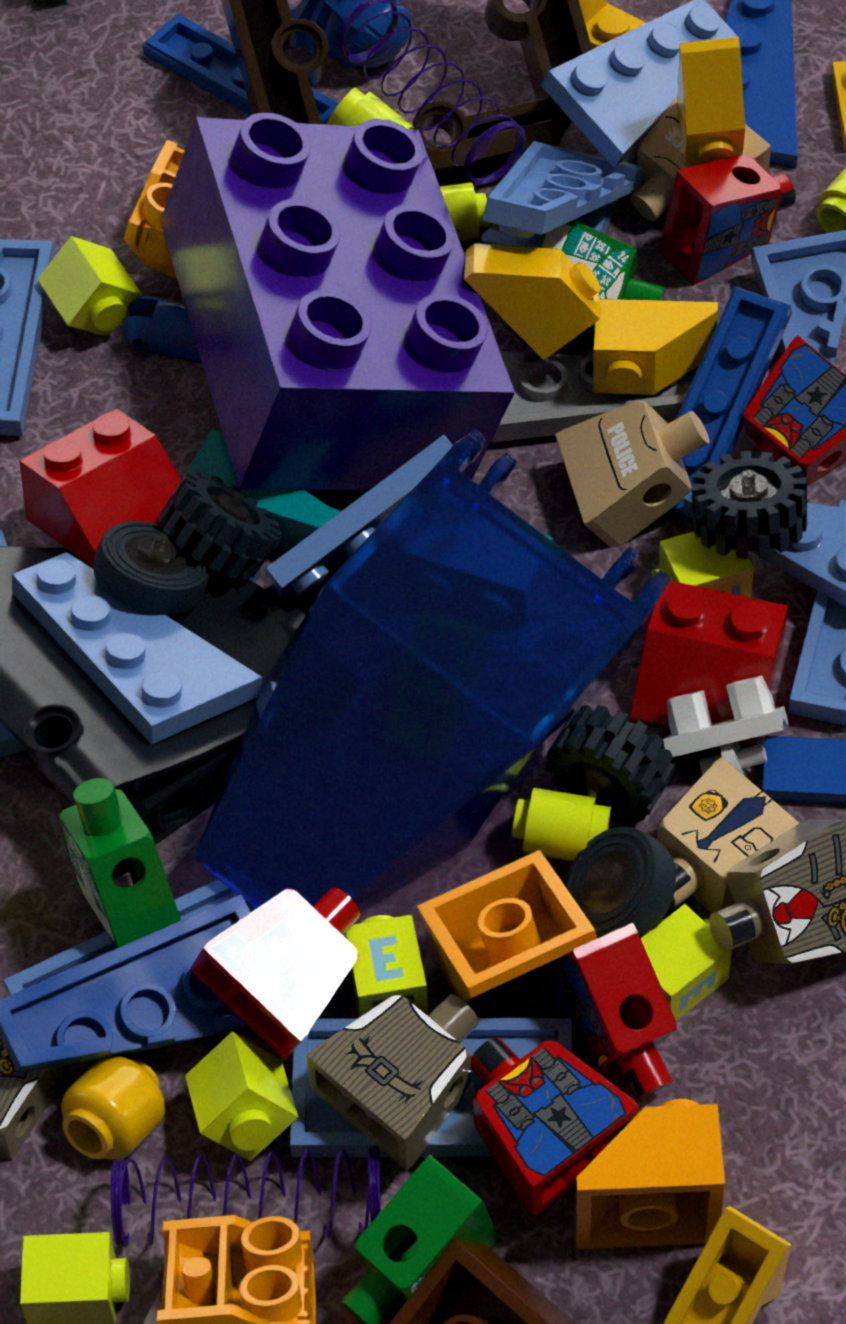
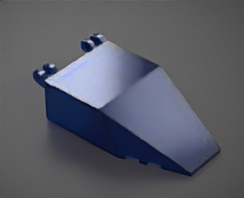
(417, 693)

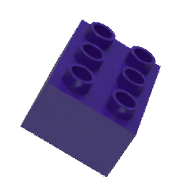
(328, 301)

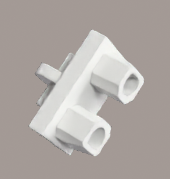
(753, 717)

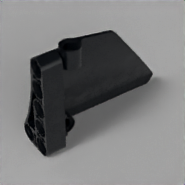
(83, 736)

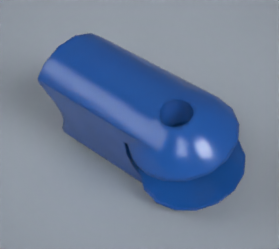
(160, 328)

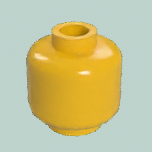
(112, 1108)

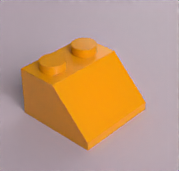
(503, 926)
(654, 1181)

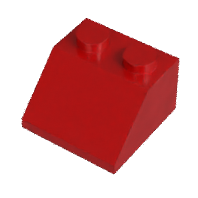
(96, 480)
(703, 643)

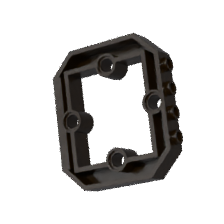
(547, 34)

